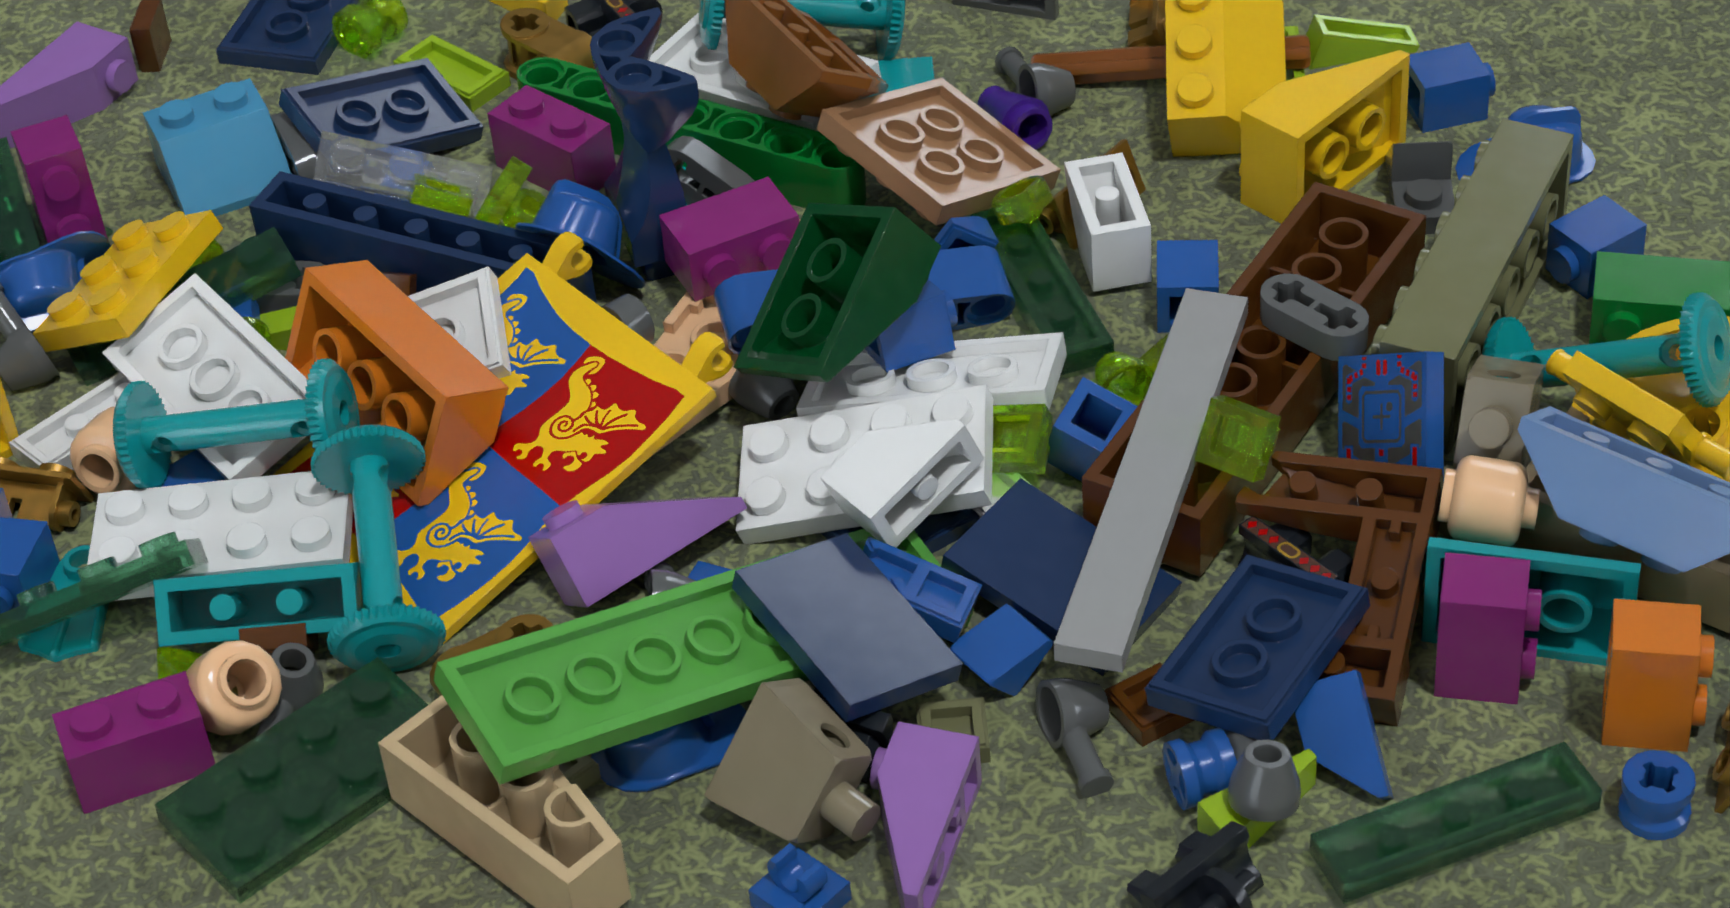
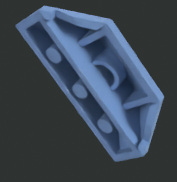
(1628, 493)

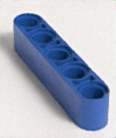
(969, 274)

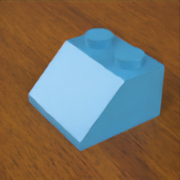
(216, 148)

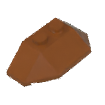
(794, 59)

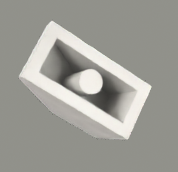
(1109, 222)
(901, 475)

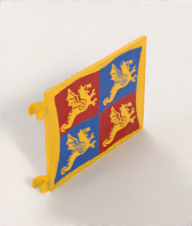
(575, 423)

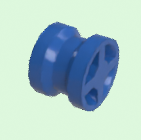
(1198, 766)
(1656, 795)

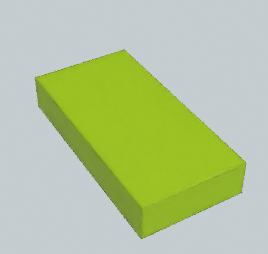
(469, 76)

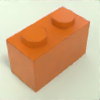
(1654, 675)

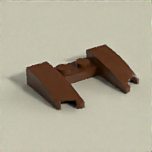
(1391, 517)

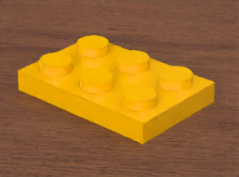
(127, 280)

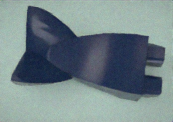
(652, 108)

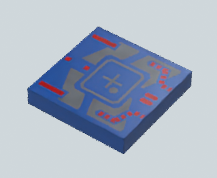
(1392, 408)

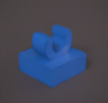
(799, 882)

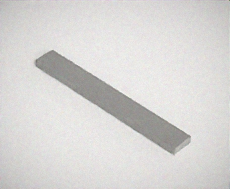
(1150, 483)

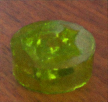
(1022, 200)

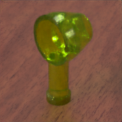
(1137, 372)

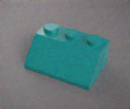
(1574, 596)

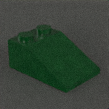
(837, 290)

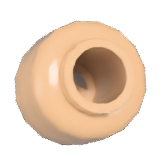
(95, 456)
(1488, 501)
(234, 686)

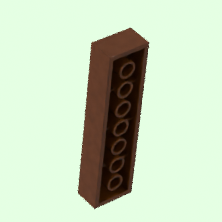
(1339, 242)

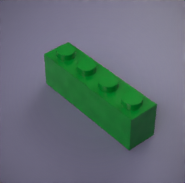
(1649, 290)

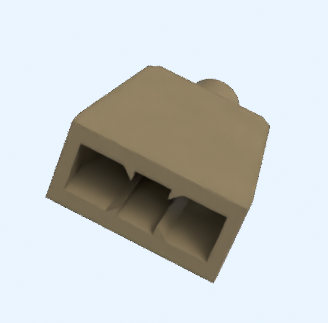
(1495, 407)
(795, 768)

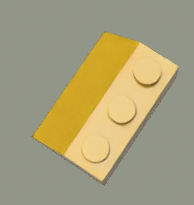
(1216, 65)

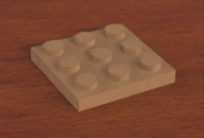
(934, 148)

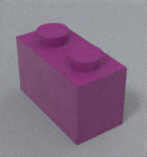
(552, 140)
(57, 179)
(728, 236)
(1483, 628)
(134, 742)

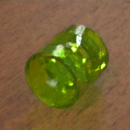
(365, 25)

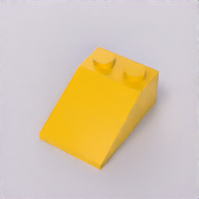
(1321, 130)

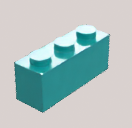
(221, 604)

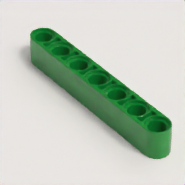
(795, 158)

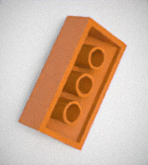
(400, 366)

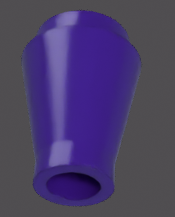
(1019, 113)

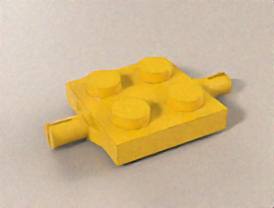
(1636, 414)

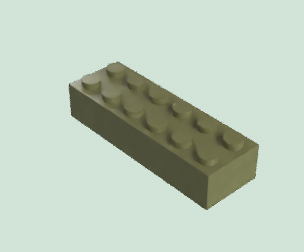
(1482, 255)

